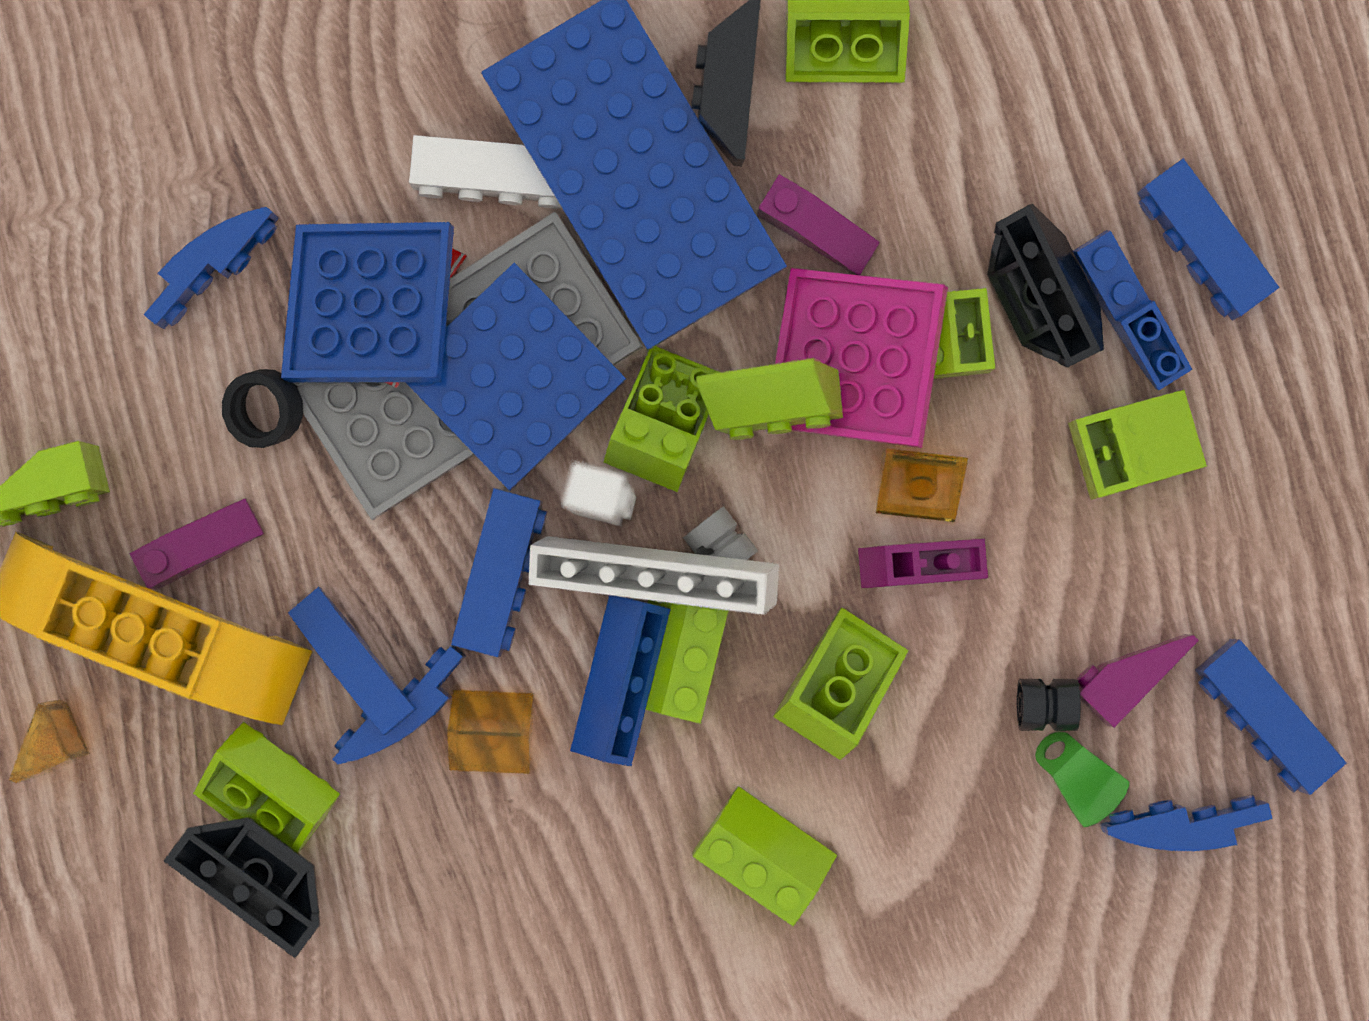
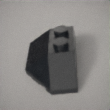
(727, 80)
(1044, 288)
(253, 878)

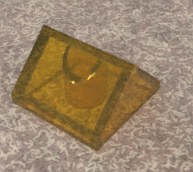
(920, 484)
(490, 731)
(49, 742)

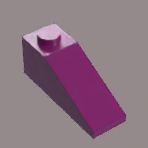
(817, 225)
(196, 544)
(922, 563)
(1124, 681)

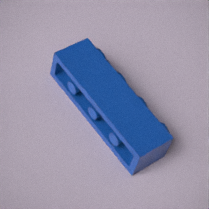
(1206, 240)
(497, 573)
(620, 680)
(1270, 717)

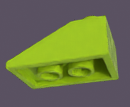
(841, 684)

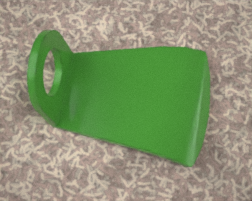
(1083, 779)

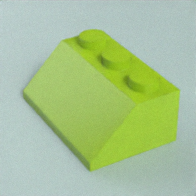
(846, 40)
(772, 398)
(686, 660)
(266, 784)
(765, 856)

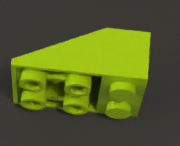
(965, 335)
(660, 420)
(1137, 444)
(53, 478)

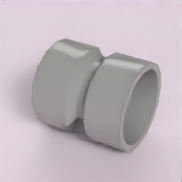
(718, 538)

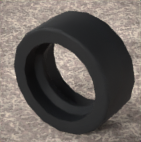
(236, 416)

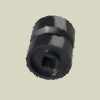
(1048, 704)

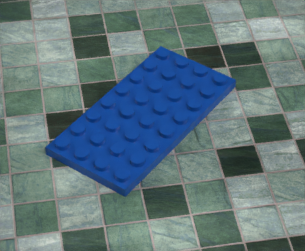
(633, 170)

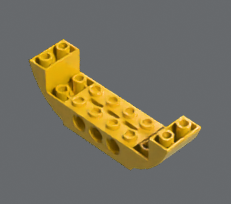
(148, 633)

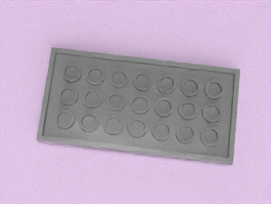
(389, 437)

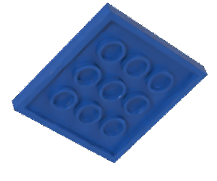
(368, 302)
(516, 377)

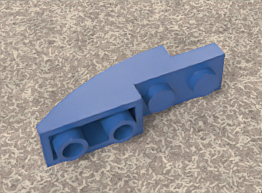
(219, 248)
(1130, 311)
(425, 696)
(1170, 829)

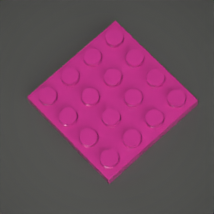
(879, 339)

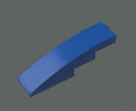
(351, 661)

